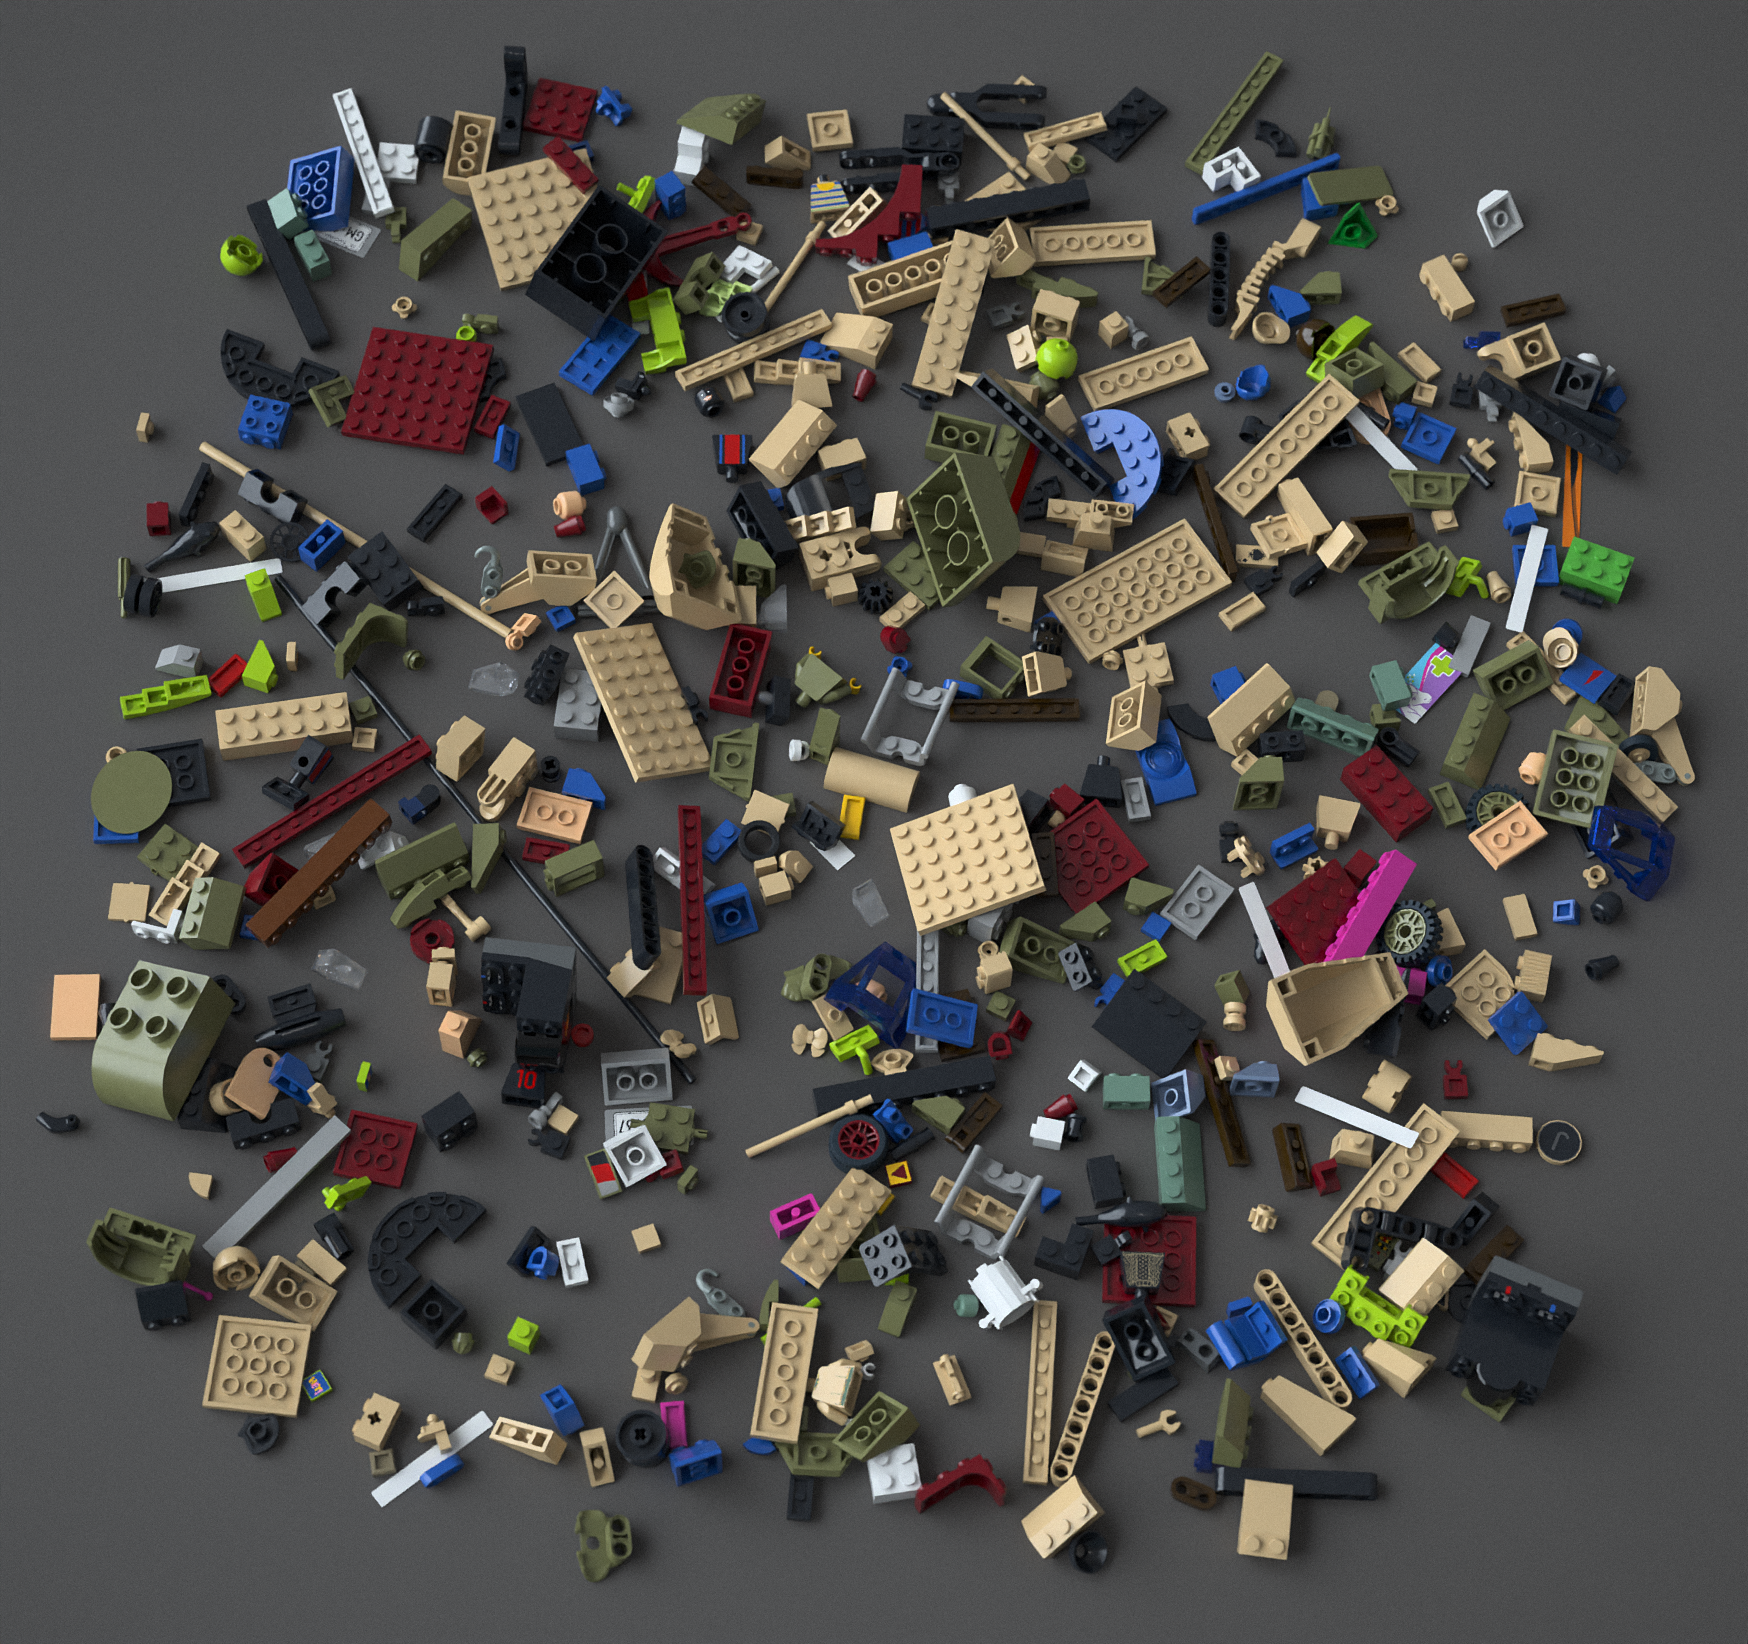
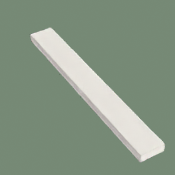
(363, 153)

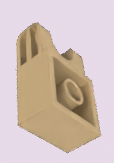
(1515, 355)
(837, 556)
(507, 779)

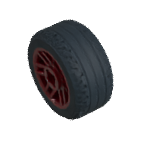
(859, 1130)

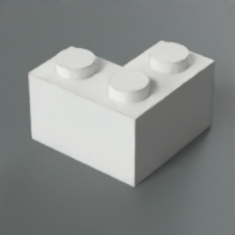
(691, 155)
(1230, 169)

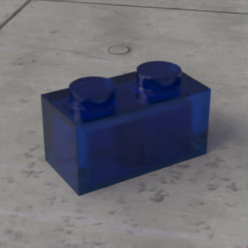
(1204, 1456)

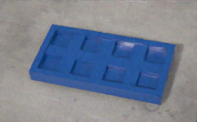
(599, 358)

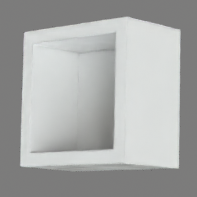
(894, 1474)

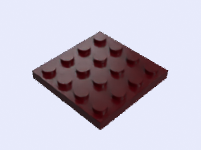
(1093, 857)
(1315, 911)
(1170, 1236)

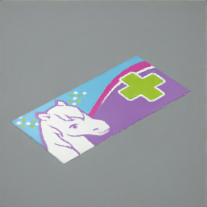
(1428, 681)

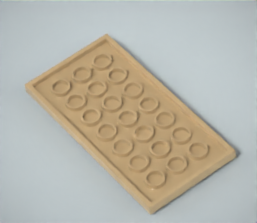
(1137, 590)
(643, 702)

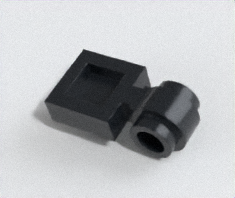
(1228, 831)

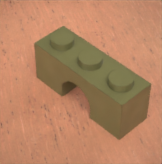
(692, 291)

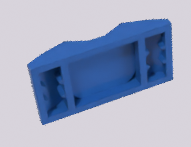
(1166, 767)

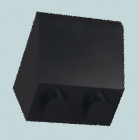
(163, 1305)

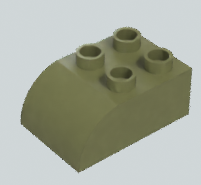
(964, 524)
(158, 1039)

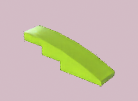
(165, 697)

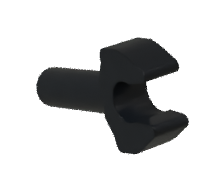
(921, 396)

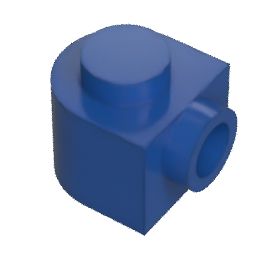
(1404, 415)
(543, 1263)

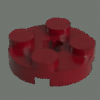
(425, 929)

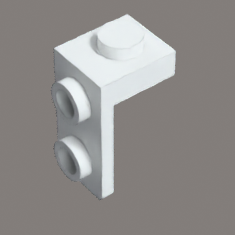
(384, 845)
(163, 935)

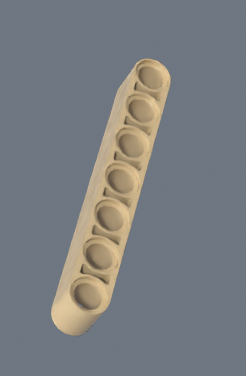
(1301, 1329)
(1079, 1419)

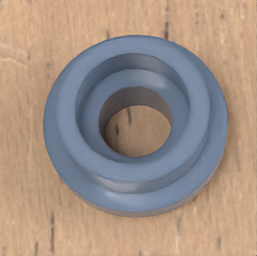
(1224, 397)

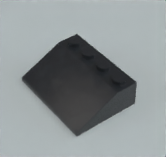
(1149, 1024)

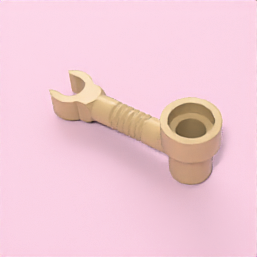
(475, 928)

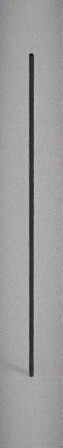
(508, 857)

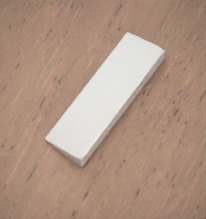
(668, 867)

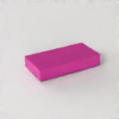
(674, 1418)

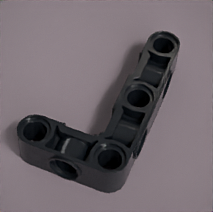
(514, 100)
(1361, 1235)

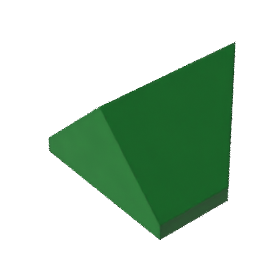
(1354, 229)

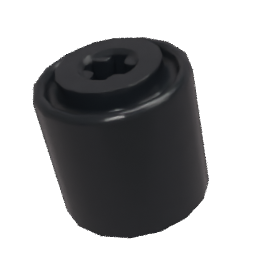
(433, 139)

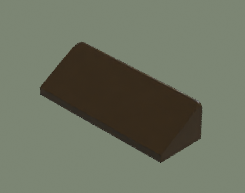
(1292, 1157)

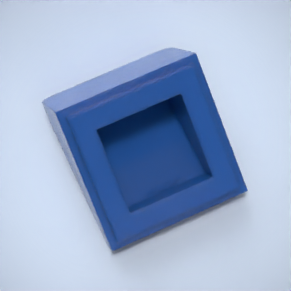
(1566, 912)

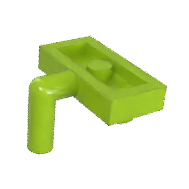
(641, 196)
(1466, 575)
(856, 1044)
(342, 1194)

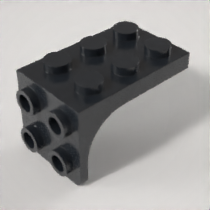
(902, 1252)

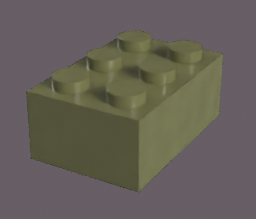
(960, 435)

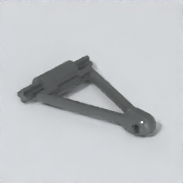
(618, 528)

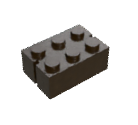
(1387, 537)

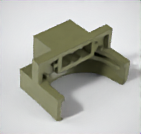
(1401, 588)
(150, 1249)

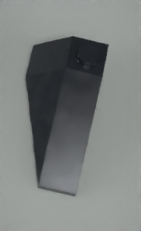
(1386, 1031)

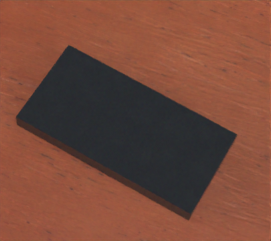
(549, 423)

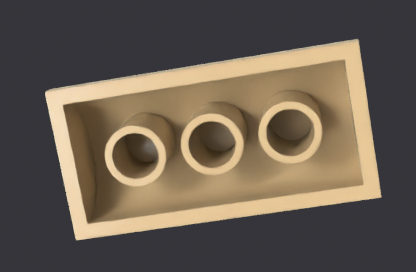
(467, 150)
(871, 778)

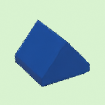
(1612, 398)
(1049, 1198)

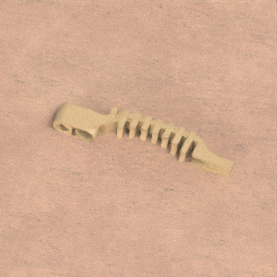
(1297, 245)

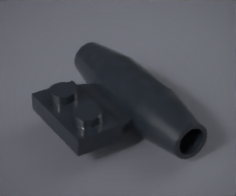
(298, 1020)

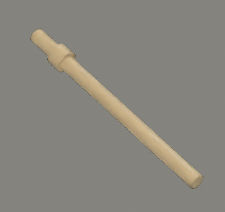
(1012, 162)
(810, 241)
(851, 1107)

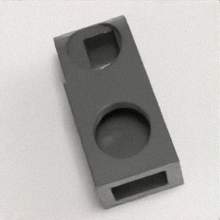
(1199, 1349)

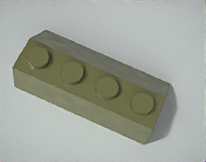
(1476, 742)
(412, 863)

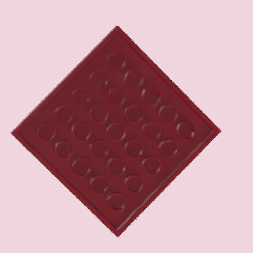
(418, 390)

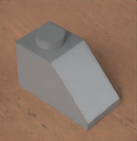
(180, 661)

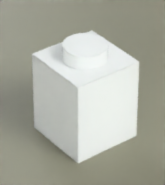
(1047, 1133)

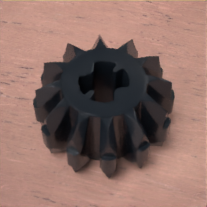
(869, 593)

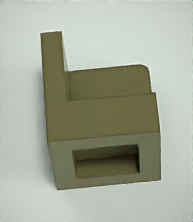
(1383, 719)
(1232, 987)

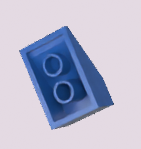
(696, 1462)

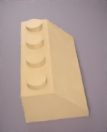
(792, 443)
(1251, 710)

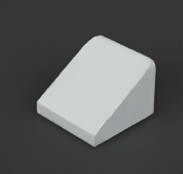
(1084, 1075)

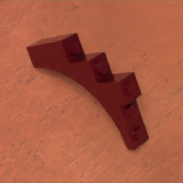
(885, 227)

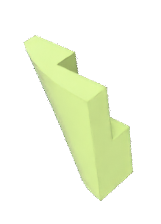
(719, 294)

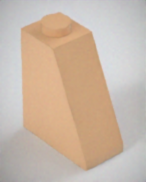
(458, 1032)

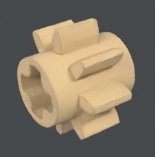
(1312, 864)
(1262, 1218)

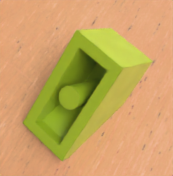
(263, 595)
(260, 670)

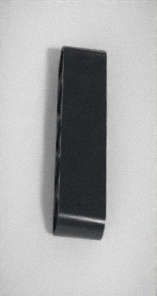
(1219, 271)

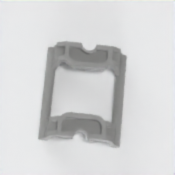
(916, 695)
(994, 1176)

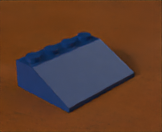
(324, 186)

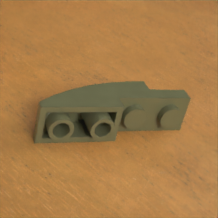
(1066, 287)
(420, 898)

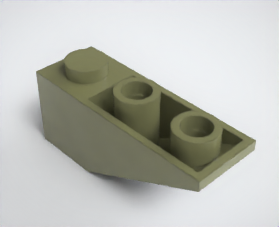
(825, 736)

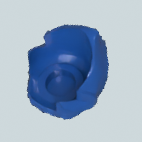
(1253, 383)

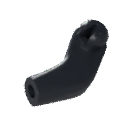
(58, 1125)

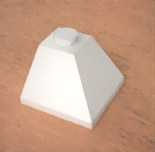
(1499, 216)
(634, 1154)

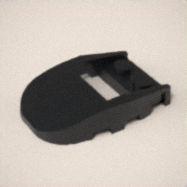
(810, 498)

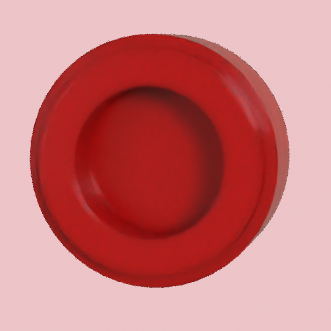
(582, 1035)

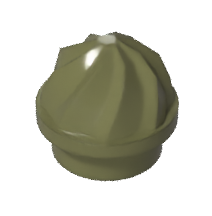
(414, 659)
(463, 1342)

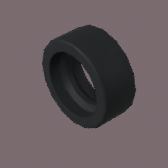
(758, 825)

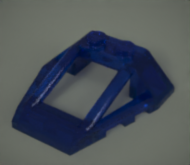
(1657, 869)
(868, 1005)

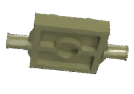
(670, 1127)

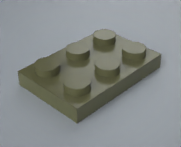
(913, 574)

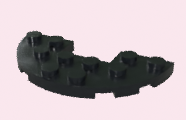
(260, 379)
(406, 1230)

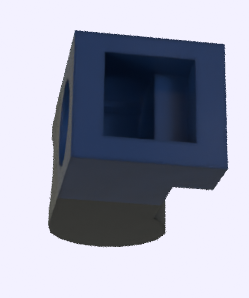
(421, 804)

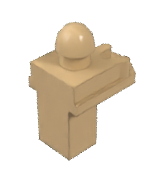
(1480, 452)
(321, 1101)
(437, 1431)

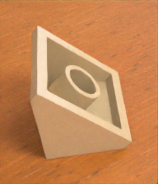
(1064, 558)

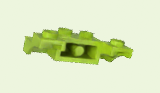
(665, 328)
(1375, 1313)

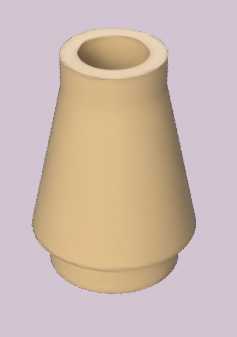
(1498, 588)

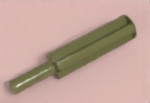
(123, 577)

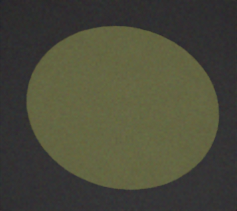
(131, 792)

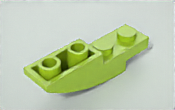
(1341, 341)

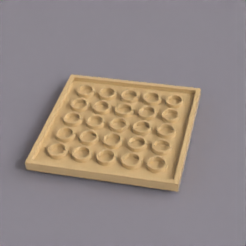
(525, 214)
(967, 859)

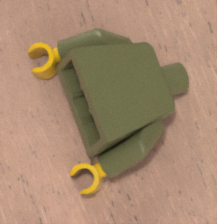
(820, 681)

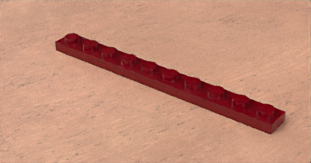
(331, 801)
(692, 900)

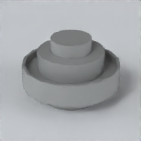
(618, 404)

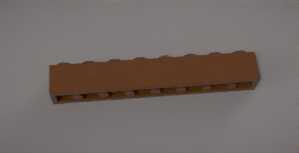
(318, 873)

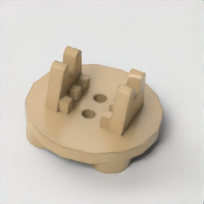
(1252, 860)

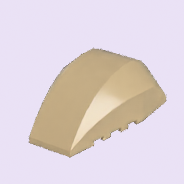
(675, 597)
(1332, 1003)

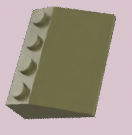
(725, 116)
(1573, 778)

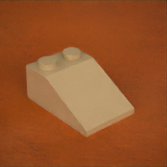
(859, 338)
(664, 982)
(285, 1299)
(1265, 1519)

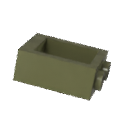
(990, 647)
(574, 868)

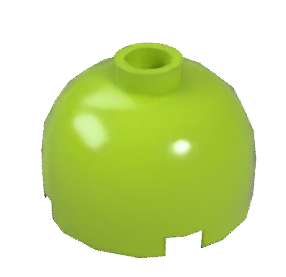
(240, 255)
(1057, 358)

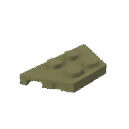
(1429, 488)
(1597, 716)
(734, 761)
(815, 1455)

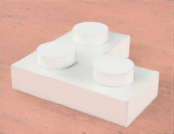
(745, 261)

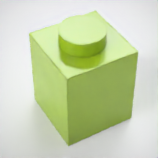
(523, 1335)

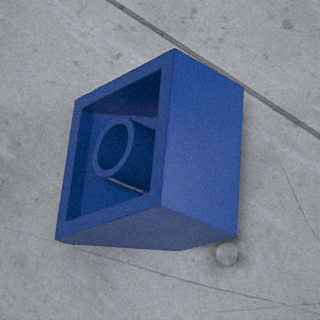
(730, 913)

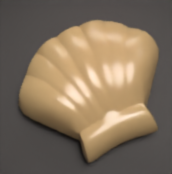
(892, 1061)

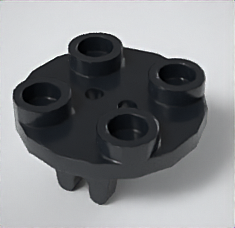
(1048, 636)

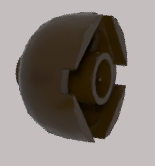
(1312, 337)

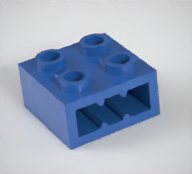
(265, 422)

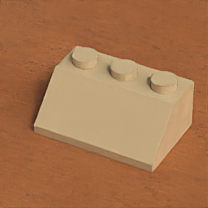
(1011, 252)
(1134, 718)
(1421, 1278)
(1061, 1518)

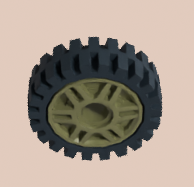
(1490, 801)
(1424, 935)

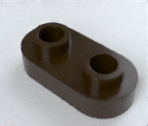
(1194, 1491)

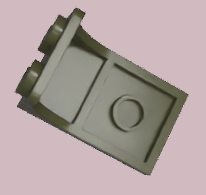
(371, 626)

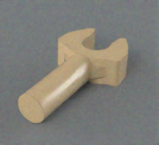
(1160, 1425)

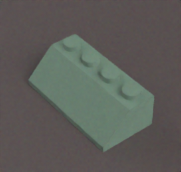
(1332, 727)
(1179, 1164)

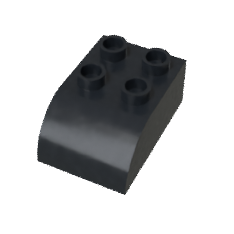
(596, 262)

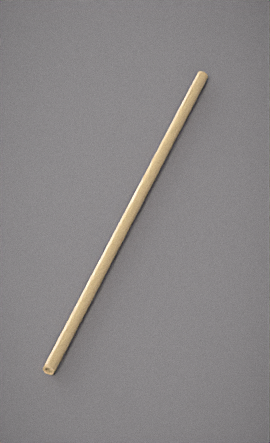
(358, 541)

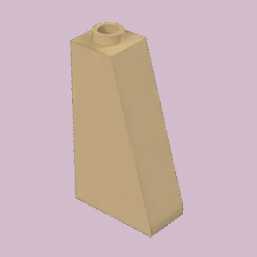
(1305, 513)
(1308, 1415)

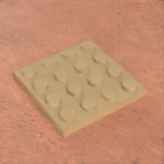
(257, 1366)

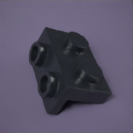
(1174, 472)
(819, 827)
(1080, 967)

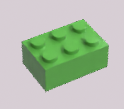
(1596, 569)

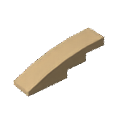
(784, 371)
(821, 524)
(179, 889)
(976, 1206)

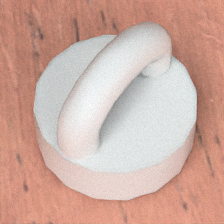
(796, 748)

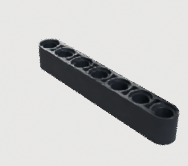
(642, 907)
(1306, 1483)

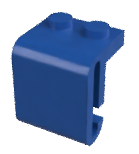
(1247, 1337)

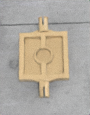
(1148, 664)

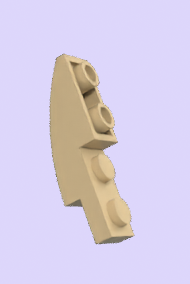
(1070, 511)

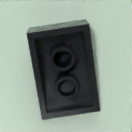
(1139, 1336)

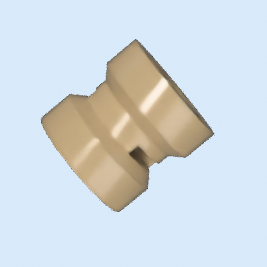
(1234, 1016)

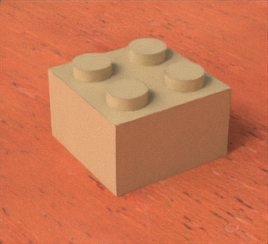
(1055, 315)
(460, 748)

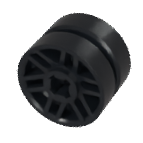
(142, 595)

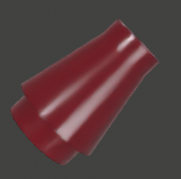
(864, 383)
(571, 526)
(1061, 1107)
(277, 1159)

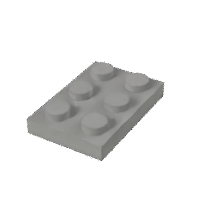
(1197, 902)

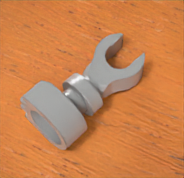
(1139, 338)
(539, 1118)

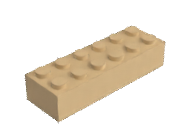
(900, 282)
(283, 725)

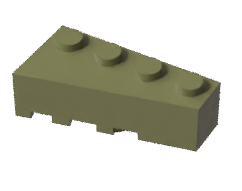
(433, 238)

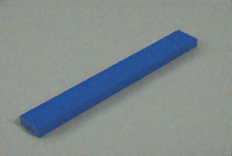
(1263, 189)

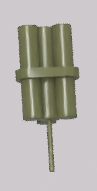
(1321, 139)

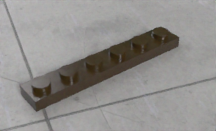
(1213, 516)
(1015, 710)
(1221, 1104)

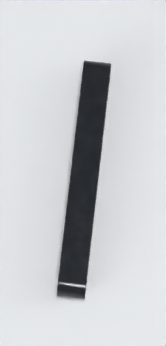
(288, 275)

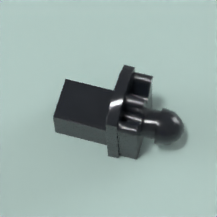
(634, 388)

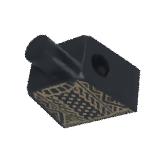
(1141, 1272)

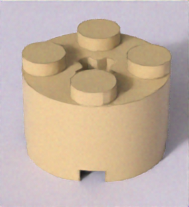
(1387, 1086)

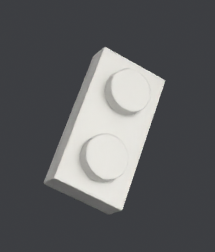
(572, 1262)

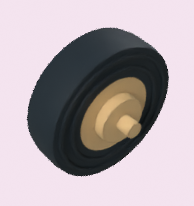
(1639, 748)

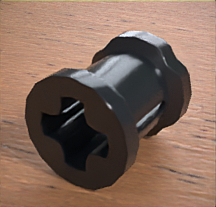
(550, 767)
(1075, 1127)

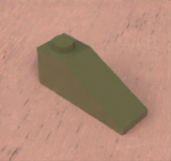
(1397, 381)
(486, 851)

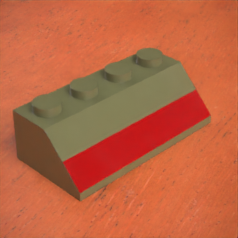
(1016, 461)

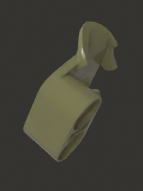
(831, 969)
(597, 1562)

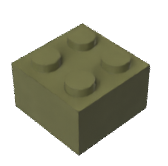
(1356, 372)

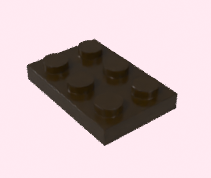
(950, 1051)

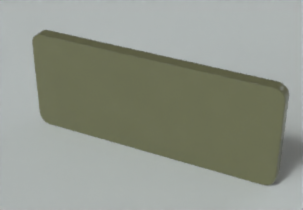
(1349, 185)

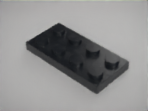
(1123, 136)

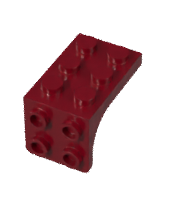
(969, 1473)

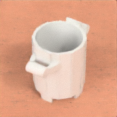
(1003, 1294)

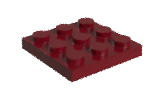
(560, 110)
(376, 1149)

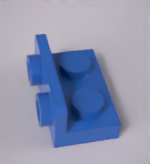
(1293, 846)

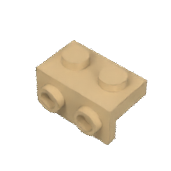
(1024, 347)

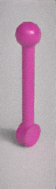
(207, 1295)

